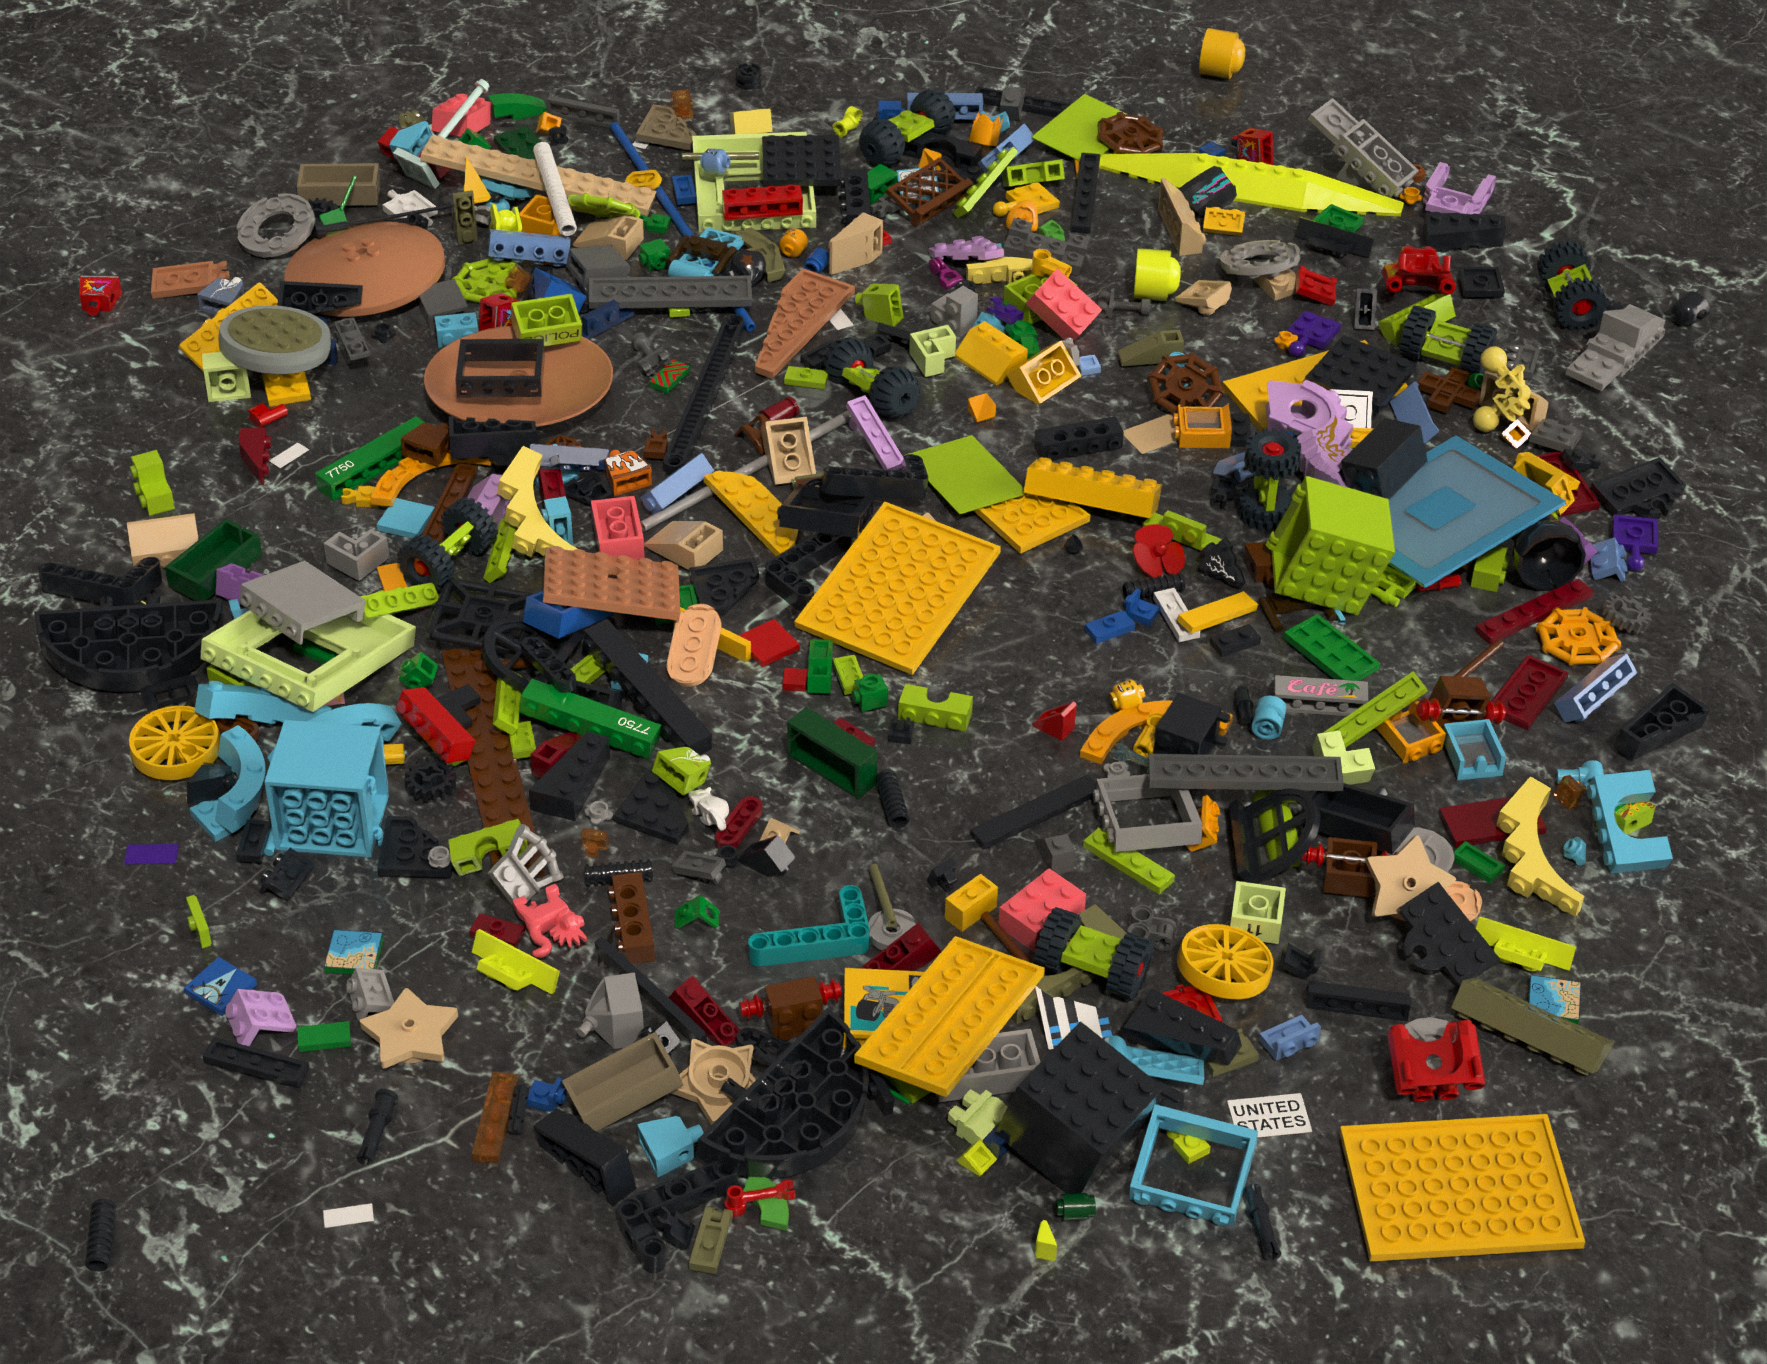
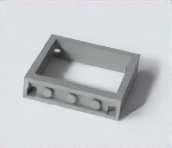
(1146, 836)

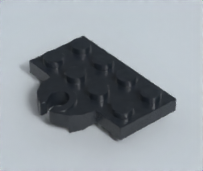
(1640, 489)
(1444, 937)

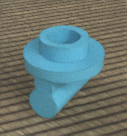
(1575, 850)

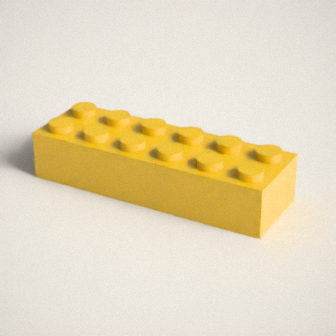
(1093, 487)

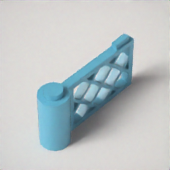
(683, 267)
(1160, 1063)

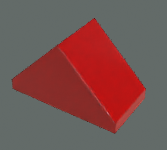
(1057, 721)

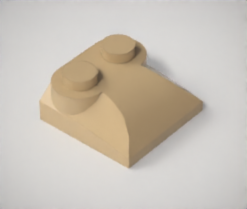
(1279, 285)
(1206, 295)

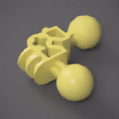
(1487, 417)

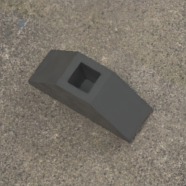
(351, 341)

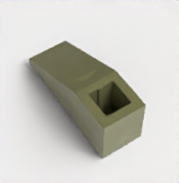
(464, 217)
(1152, 348)

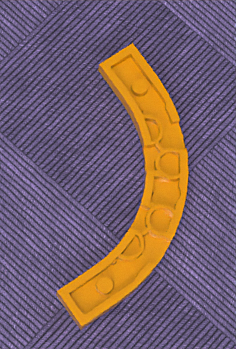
(393, 481)
(1119, 724)

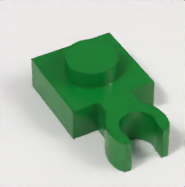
(656, 223)

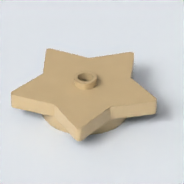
(1392, 874)
(409, 1030)
(707, 1073)

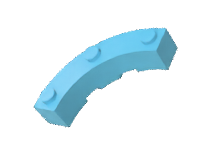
(260, 705)
(361, 714)
(245, 757)

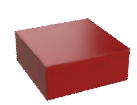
(795, 679)

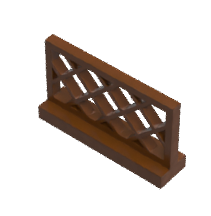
(939, 200)

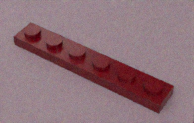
(1533, 611)

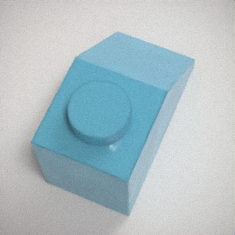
(412, 138)

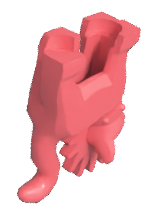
(552, 918)

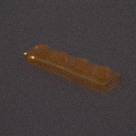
(494, 1117)

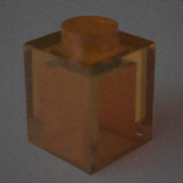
(682, 103)

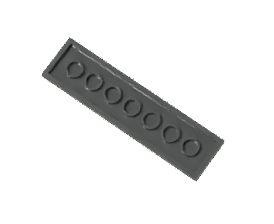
(671, 291)
(1245, 772)

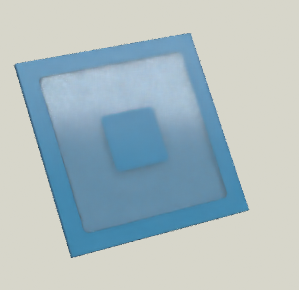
(1460, 509)

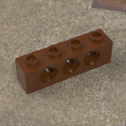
(632, 917)

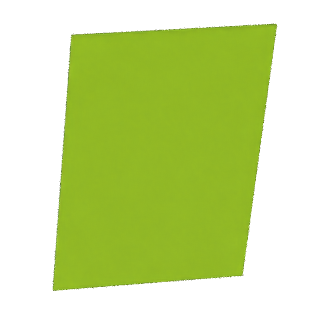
(1077, 128)
(968, 475)

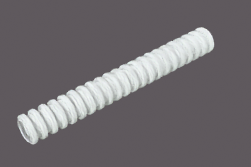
(554, 189)

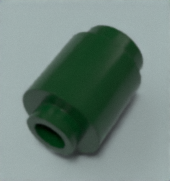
(1075, 1206)

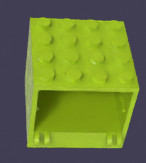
(1331, 545)

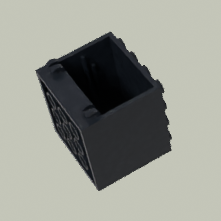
(1078, 1110)

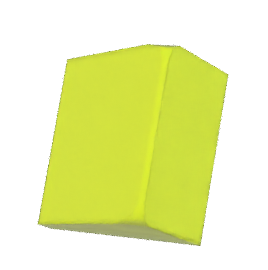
(977, 1158)
(1045, 1243)

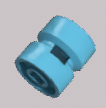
(1269, 717)

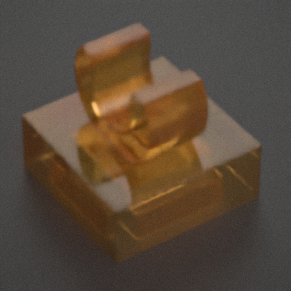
(518, 278)
(1570, 791)
(594, 840)

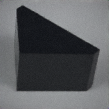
(1365, 309)

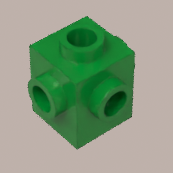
(418, 671)

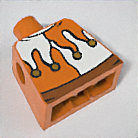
(627, 472)

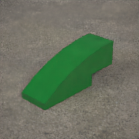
(516, 105)
(820, 666)

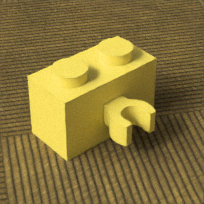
(751, 121)

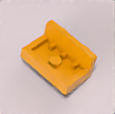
(1210, 827)

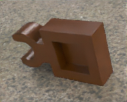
(656, 445)

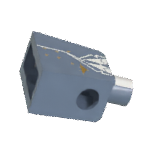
(220, 294)

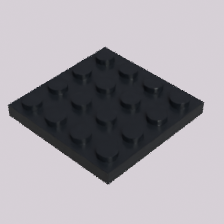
(801, 160)
(1362, 368)

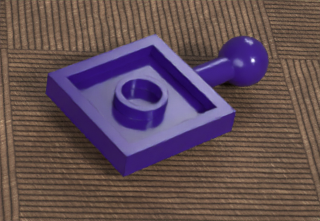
(1313, 331)
(1637, 536)

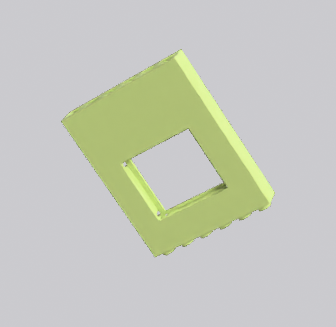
(710, 186)
(360, 646)

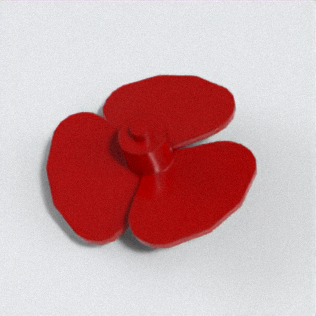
(1152, 549)

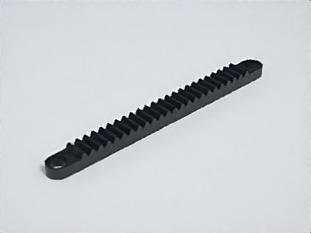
(704, 393)

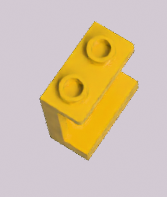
(1547, 477)

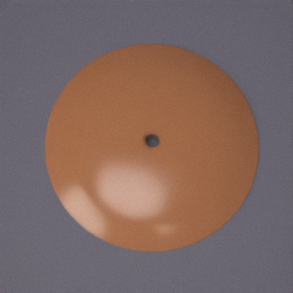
(573, 381)

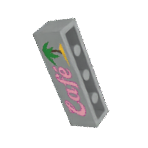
(1320, 695)

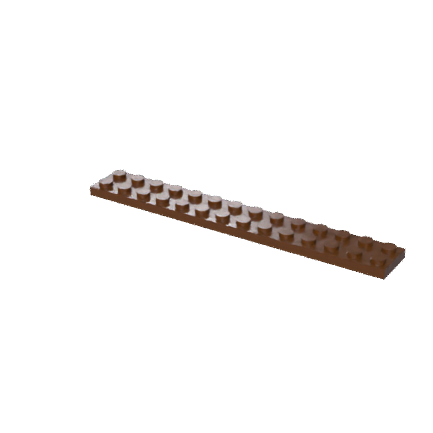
(491, 763)

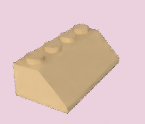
(1179, 220)

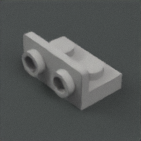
(369, 992)

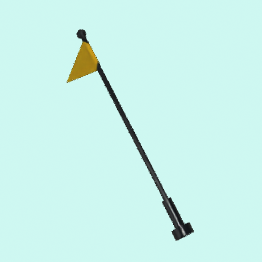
(472, 182)

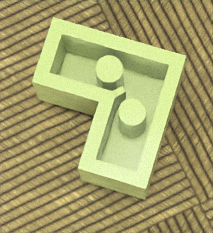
(931, 348)
(1356, 764)

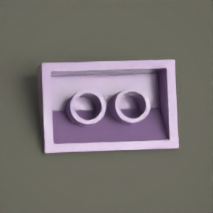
(486, 493)

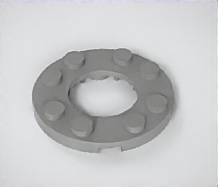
(257, 213)
(1286, 257)

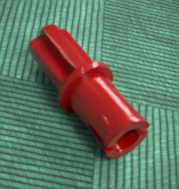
(1446, 582)

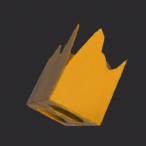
(985, 131)

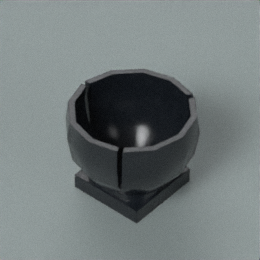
(1548, 548)

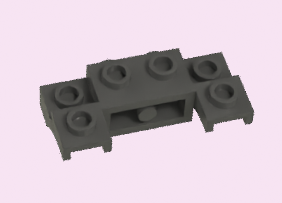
(1023, 243)

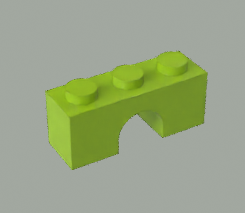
(1033, 173)
(950, 714)
(470, 849)

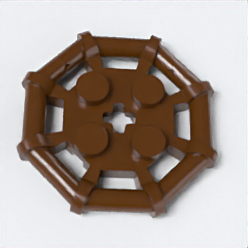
(1130, 133)
(1189, 373)

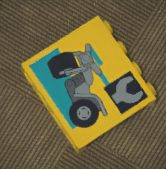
(872, 996)

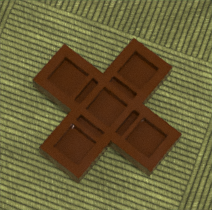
(1449, 390)

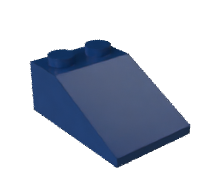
(549, 286)

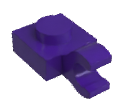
(1007, 313)

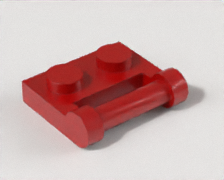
(1316, 286)

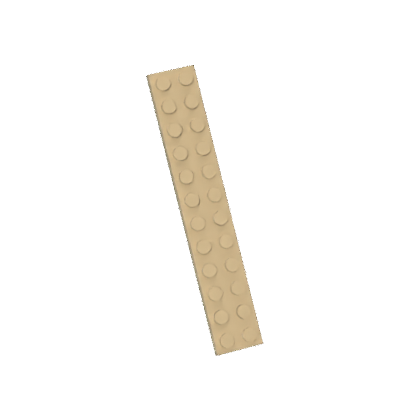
(527, 173)

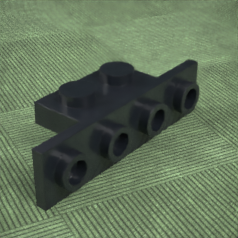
(1334, 238)

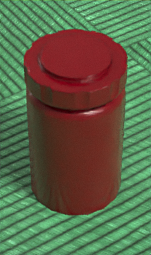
(782, 410)

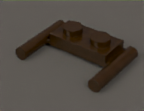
(704, 248)
(1282, 604)

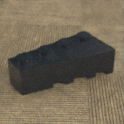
(571, 779)

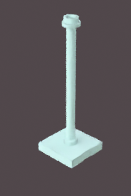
(421, 170)

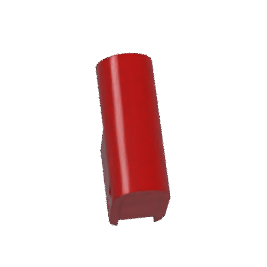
(262, 415)

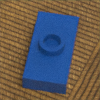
(684, 189)
(1109, 627)

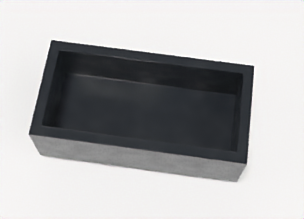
(1365, 816)

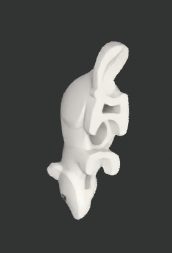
(712, 808)

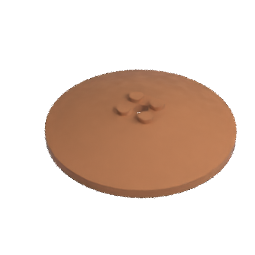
(385, 257)

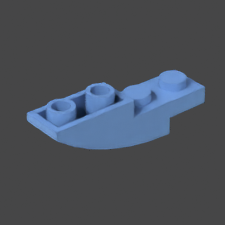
(1019, 139)

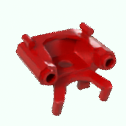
(1419, 268)
(1459, 1062)

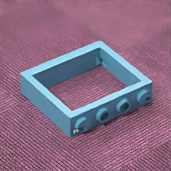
(1201, 1128)

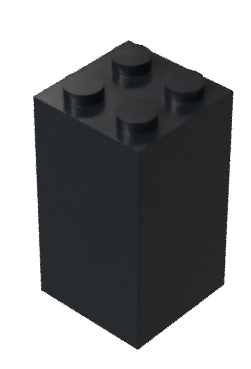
(1385, 458)

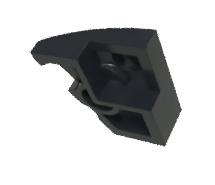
(588, 489)

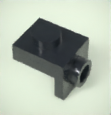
(1300, 962)

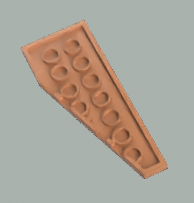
(800, 313)

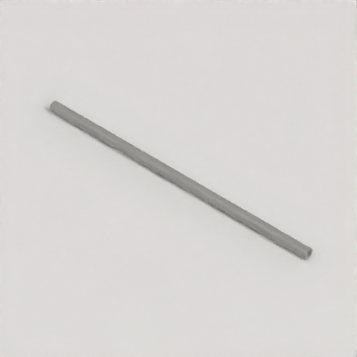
(748, 469)

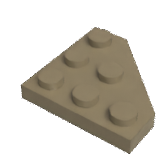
(665, 128)

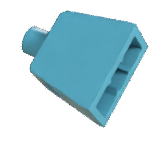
(667, 1143)

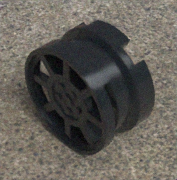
(748, 75)

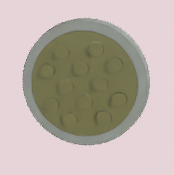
(274, 339)

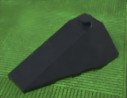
(318, 296)

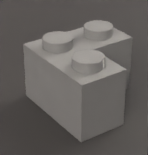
(956, 310)
(357, 556)

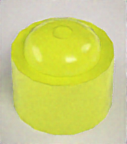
(1156, 274)

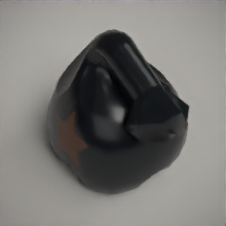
(748, 264)

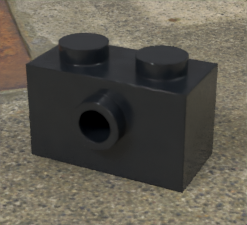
(599, 694)

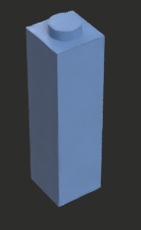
(676, 484)

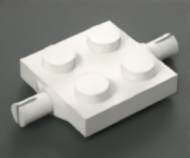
(408, 202)

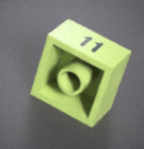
(1258, 910)

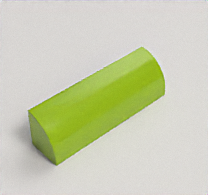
(1394, 324)
(1268, 820)

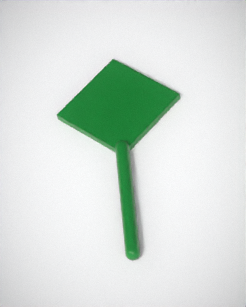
(338, 214)

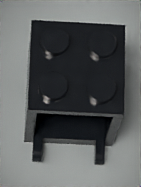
(1189, 727)

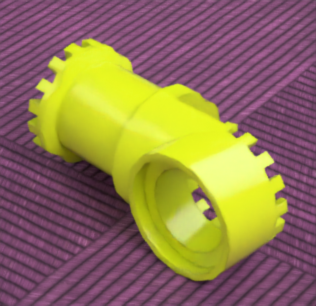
(848, 122)

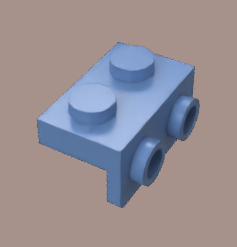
(1609, 560)
(1290, 1037)

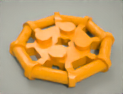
(1591, 636)

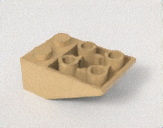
(621, 231)
(856, 244)
(687, 542)

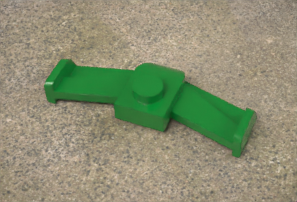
(1025, 333)

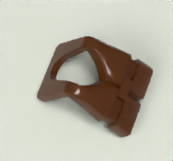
(754, 434)

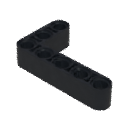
(904, 484)
(786, 570)
(94, 585)

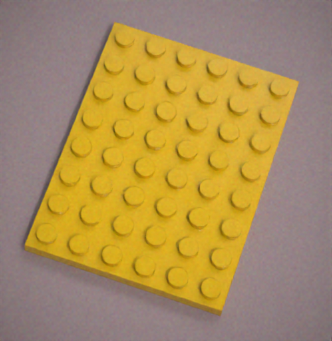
(898, 587)
(1460, 1187)

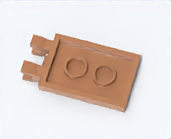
(186, 278)

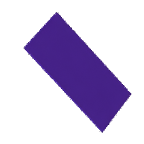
(151, 854)

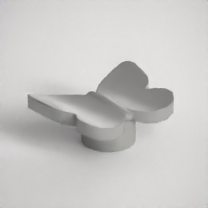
(482, 215)

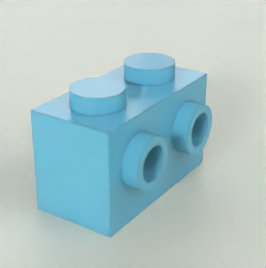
(454, 327)
(558, 517)

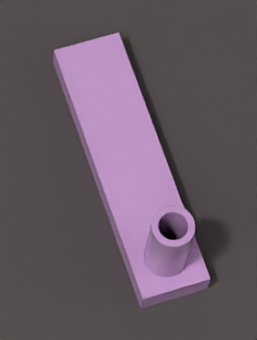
(866, 419)

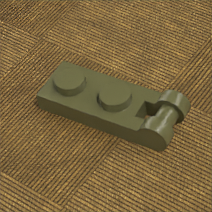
(710, 1240)

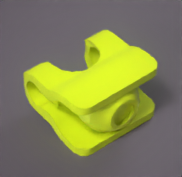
(505, 219)

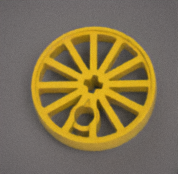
(179, 744)
(1202, 952)

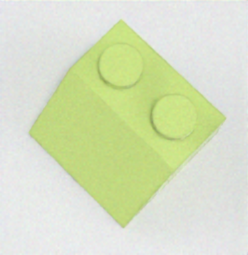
(224, 379)

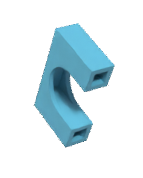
(1622, 851)

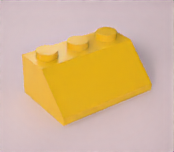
(990, 352)
(1044, 373)

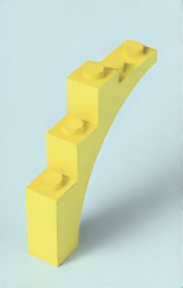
(522, 511)
(1523, 848)

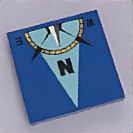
(218, 984)

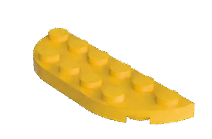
(754, 507)

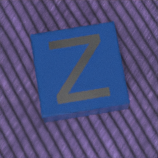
(1213, 149)

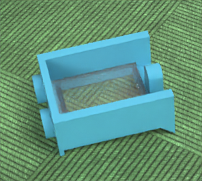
(1474, 749)

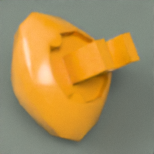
(1024, 210)

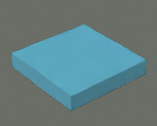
(405, 518)

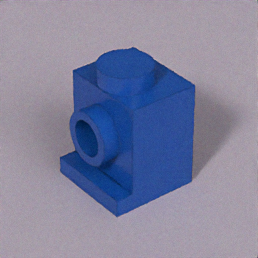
(889, 109)

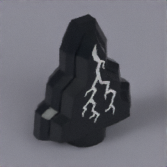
(1221, 563)

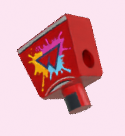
(1255, 145)
(99, 293)
(495, 311)

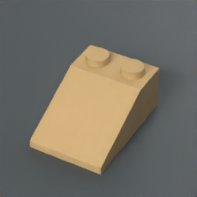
(788, 449)

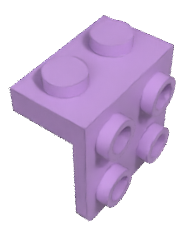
(258, 1010)

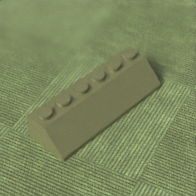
(1531, 1025)

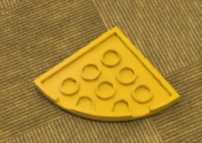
(1032, 519)

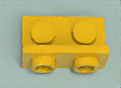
(1223, 221)

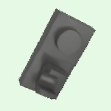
(700, 866)

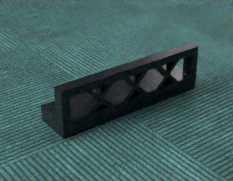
(1358, 1001)

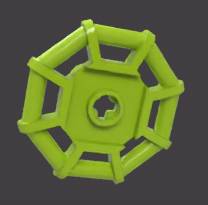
(602, 206)
(485, 281)

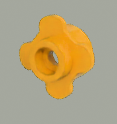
(1411, 195)
(1285, 339)

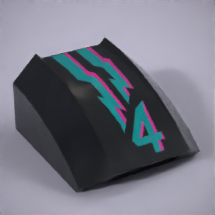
(1209, 190)

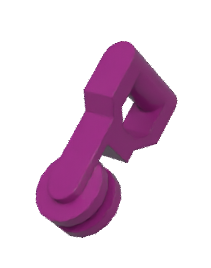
(938, 266)

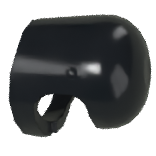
(1688, 307)

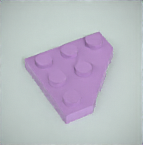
(961, 250)

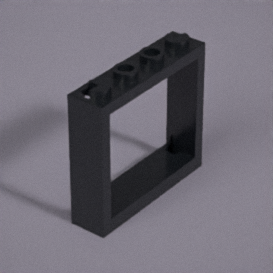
(500, 351)
(819, 512)

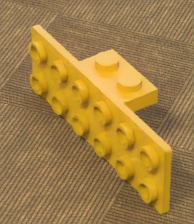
(206, 338)

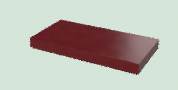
(1583, 496)
(1529, 691)
(1478, 822)

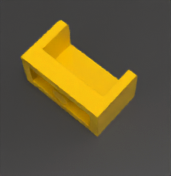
(970, 902)

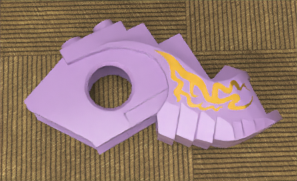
(1321, 423)

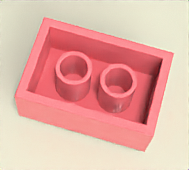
(475, 118)
(1063, 306)
(618, 527)
(1028, 909)

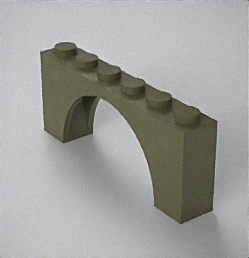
(1065, 983)

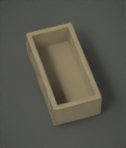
(333, 180)
(623, 1082)

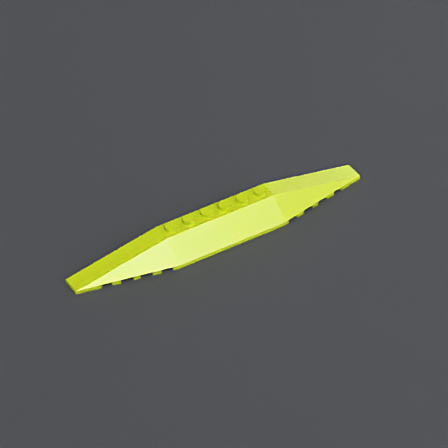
(1256, 182)

